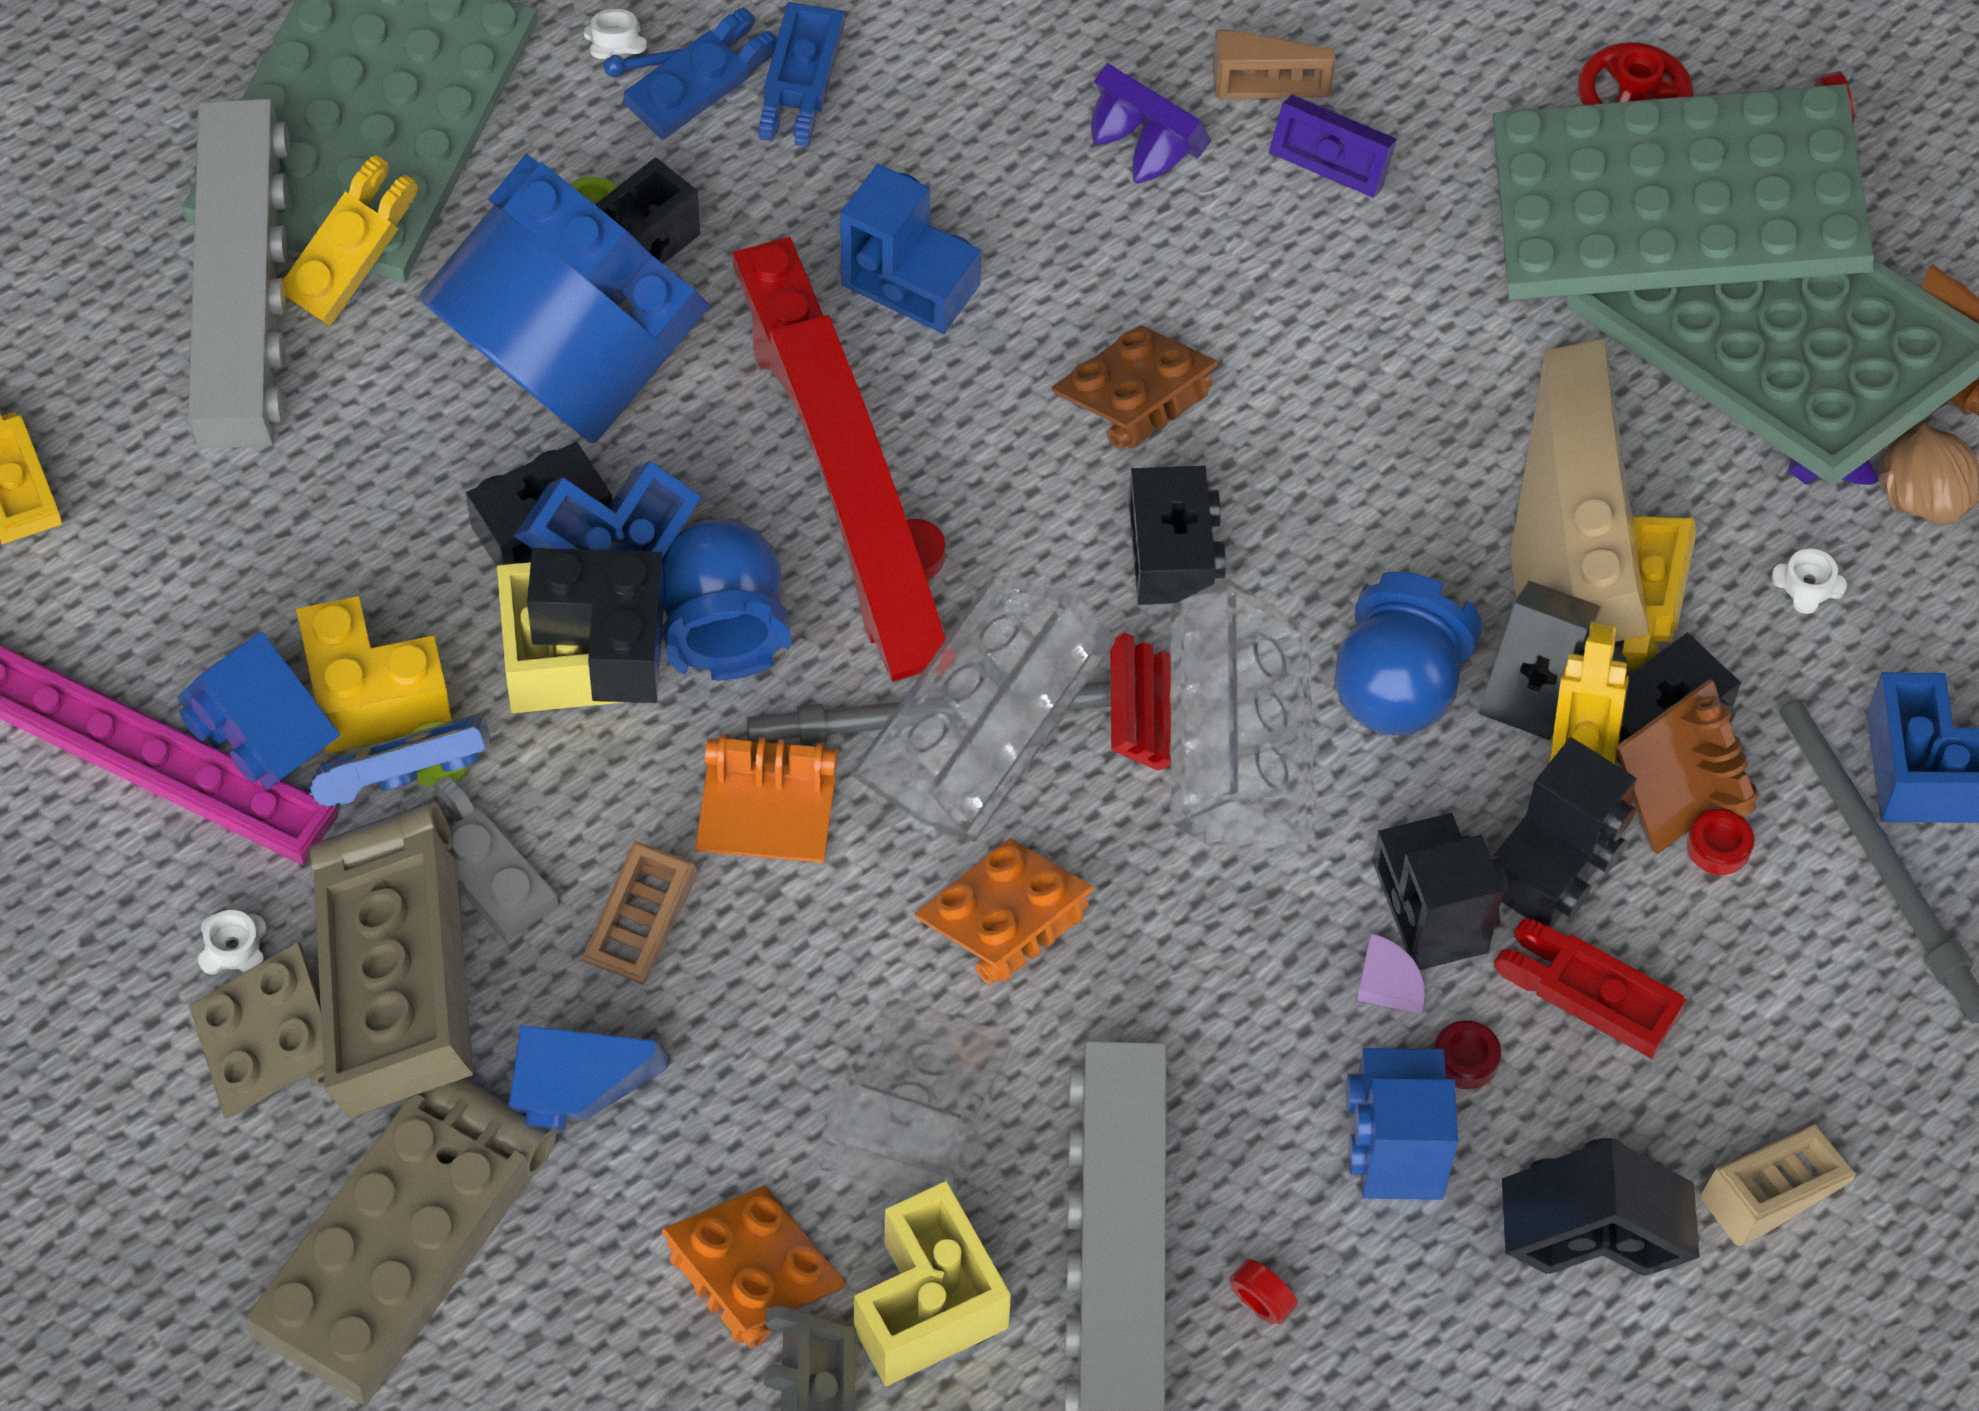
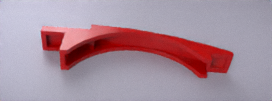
(809, 362)

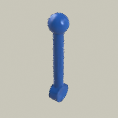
(616, 65)

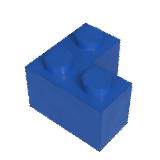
(899, 257)
(640, 518)
(259, 709)
(1919, 759)
(1402, 1123)

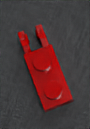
(1592, 986)

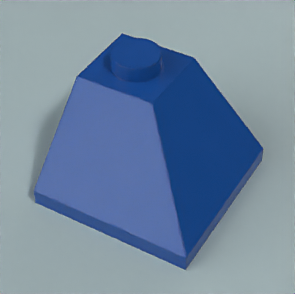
(577, 1073)

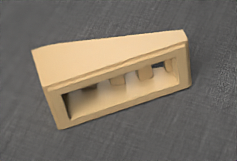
(1745, 1208)

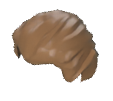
(1930, 474)

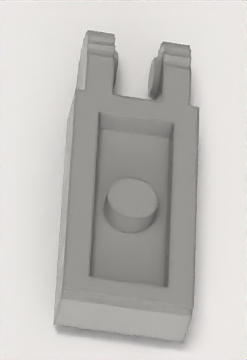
(491, 868)

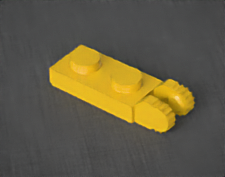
(348, 242)

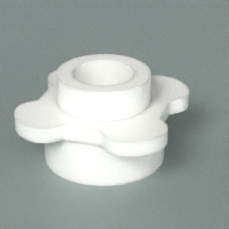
(614, 34)
(1813, 565)
(227, 926)

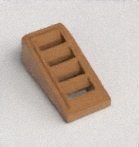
(1254, 65)
(658, 864)

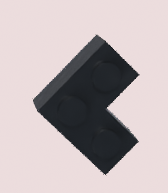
(603, 603)
(1568, 833)
(1440, 889)
(1600, 1205)

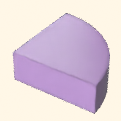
(1391, 977)

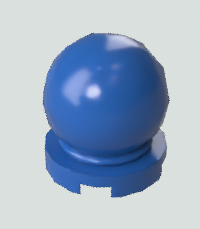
(723, 600)
(1404, 654)

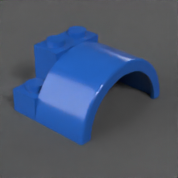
(543, 294)

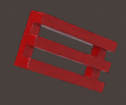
(1149, 705)

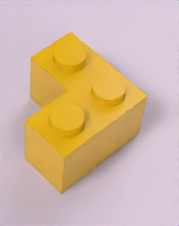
(365, 689)

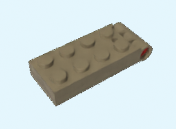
(390, 961)
(399, 1236)

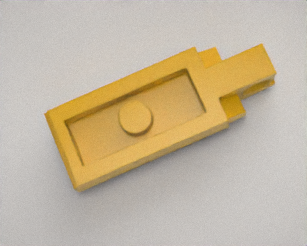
(24, 491)
(1664, 563)
(1592, 696)

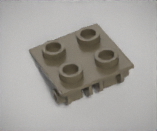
(262, 1031)

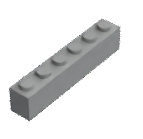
(236, 274)
(1120, 1228)

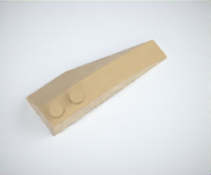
(1574, 493)

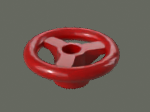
(1638, 72)

